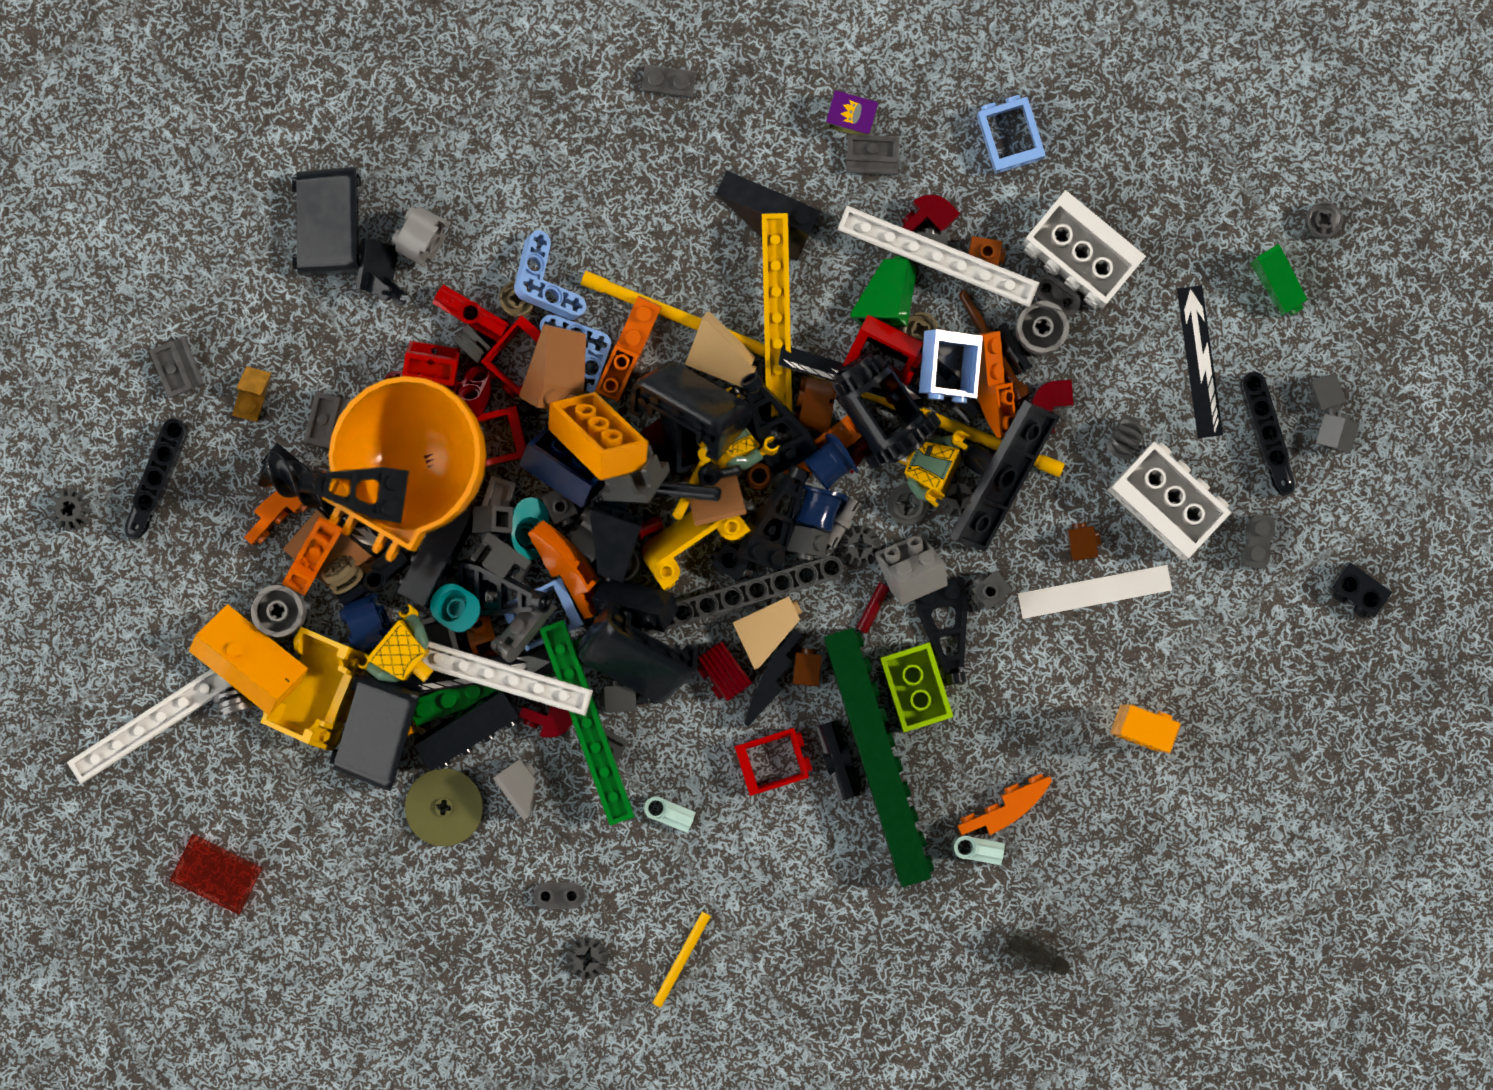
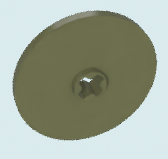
(460, 794)

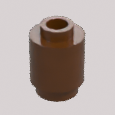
(759, 468)

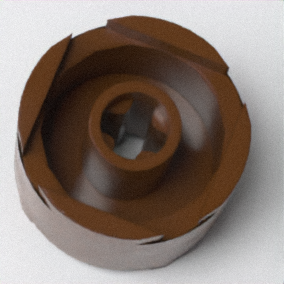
(815, 403)

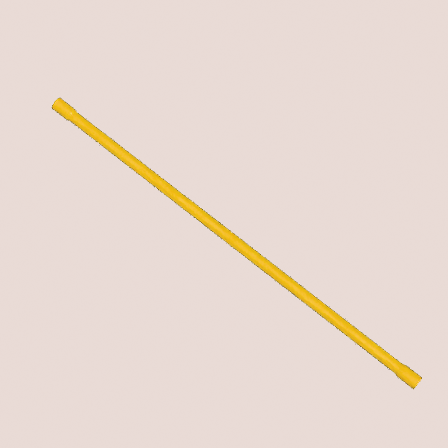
(602, 285)

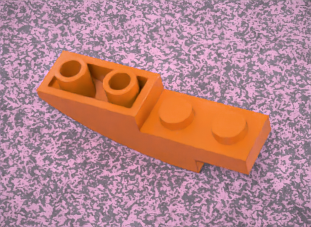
(628, 349)
(995, 394)
(272, 511)
(567, 561)
(1016, 803)

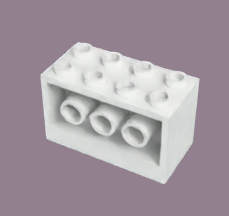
(1094, 237)
(1157, 513)

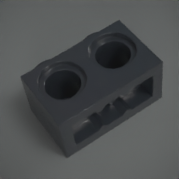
(1362, 584)

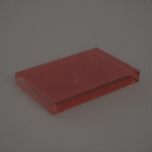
(216, 874)

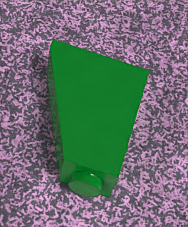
(1279, 280)
(888, 293)

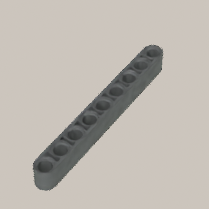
(746, 599)

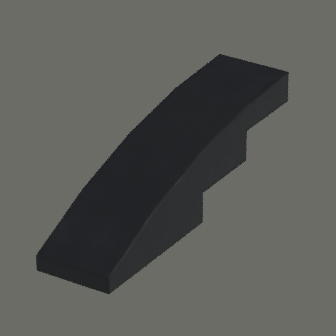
(767, 687)

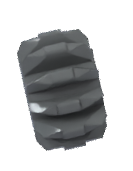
(1126, 437)
(78, 513)

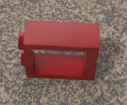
(520, 324)
(891, 337)
(437, 367)
(517, 433)
(803, 762)

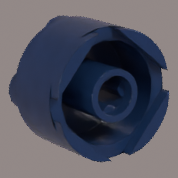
(366, 622)

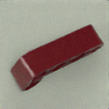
(474, 388)

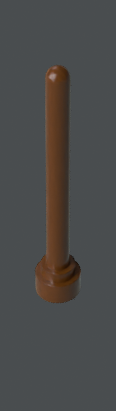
(1019, 389)

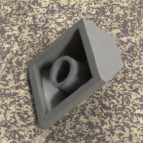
(519, 786)

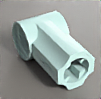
(671, 814)
(981, 850)

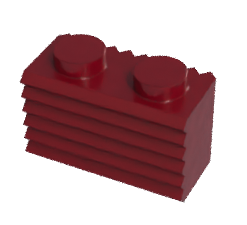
(723, 672)

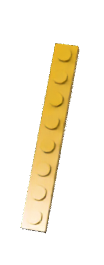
(776, 305)

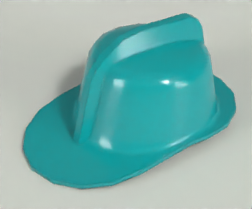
(525, 517)
(455, 607)

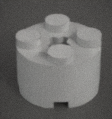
(420, 235)
(1055, 322)
(265, 605)

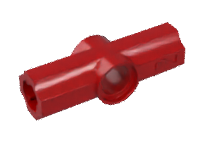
(456, 305)

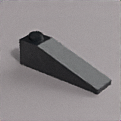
(752, 200)

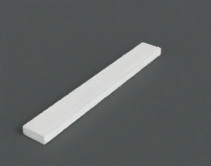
(938, 256)
(508, 678)
(147, 725)

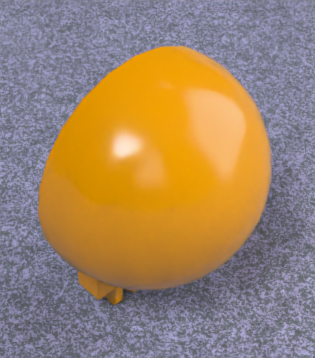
(395, 428)

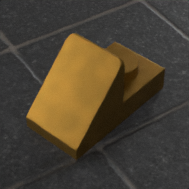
(251, 394)

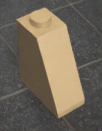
(719, 352)
(766, 629)

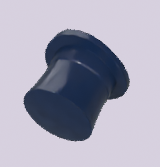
(830, 462)
(820, 508)

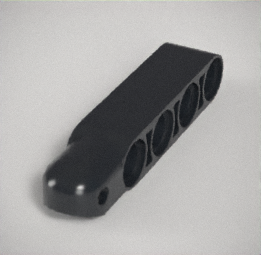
(1266, 447)
(145, 488)

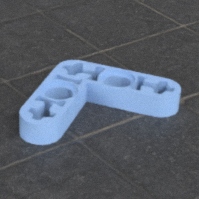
(535, 281)
(591, 353)

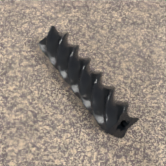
(285, 478)

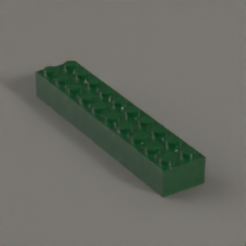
(877, 758)

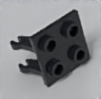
(378, 270)

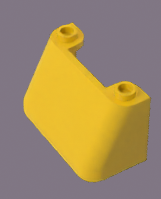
(662, 548)
(324, 697)

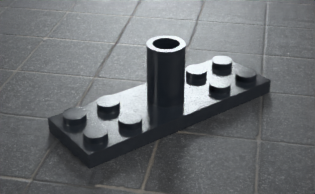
(1002, 474)

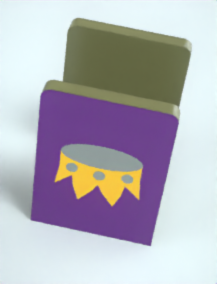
(851, 114)

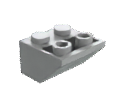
(912, 569)

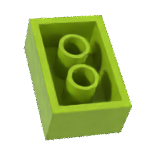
(916, 687)

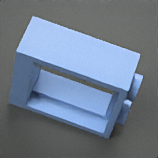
(1019, 159)
(970, 365)
(567, 604)

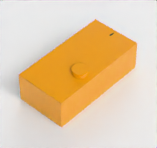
(597, 435)
(248, 659)
(1145, 728)

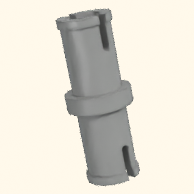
(842, 521)

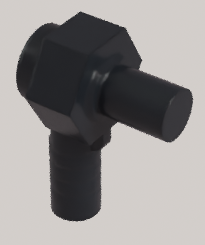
(711, 473)

